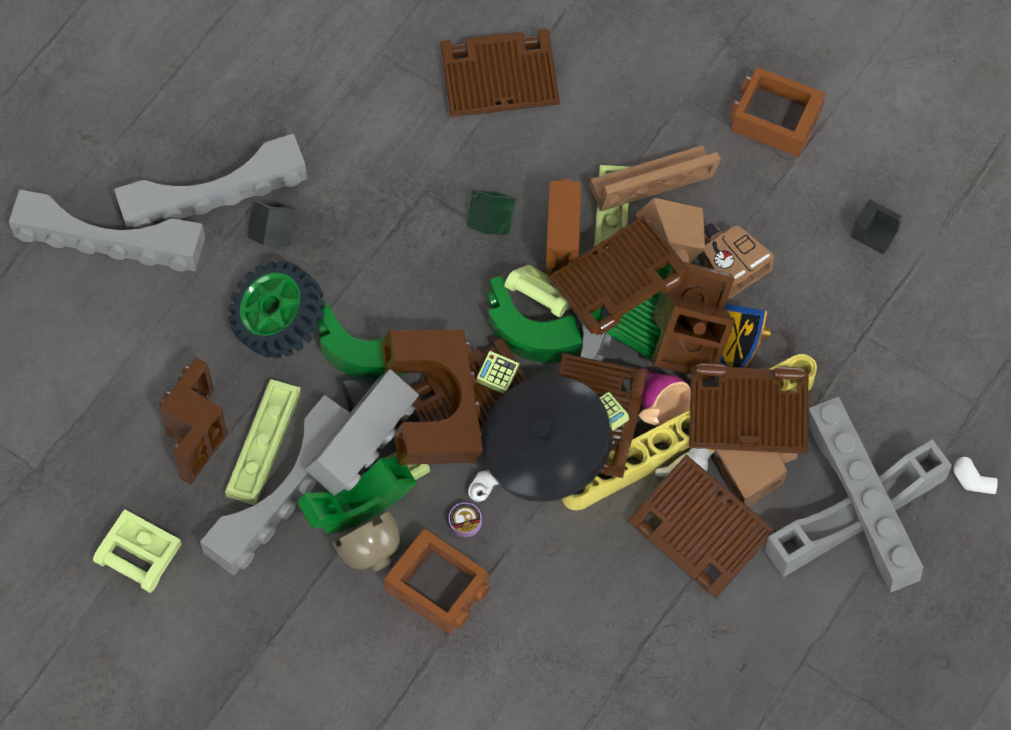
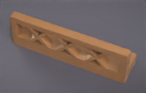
(653, 177)

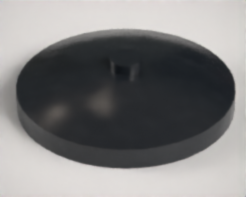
(547, 438)

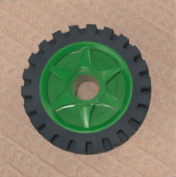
(272, 330)

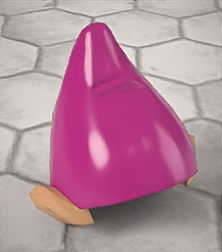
(664, 398)

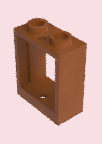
(767, 132)
(563, 224)
(411, 561)

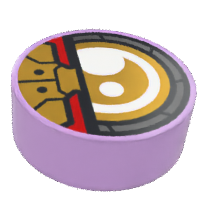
(465, 520)

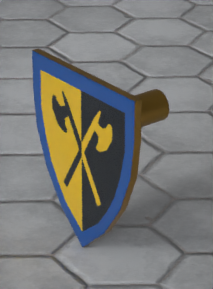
(744, 336)

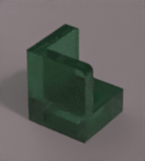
(491, 212)

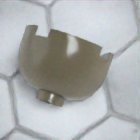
(370, 544)

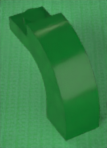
(527, 338)
(348, 353)
(373, 494)

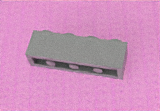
(362, 433)

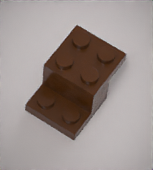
(693, 320)
(193, 420)

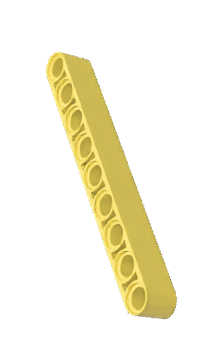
(674, 437)

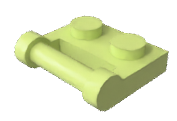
(538, 287)
(143, 541)

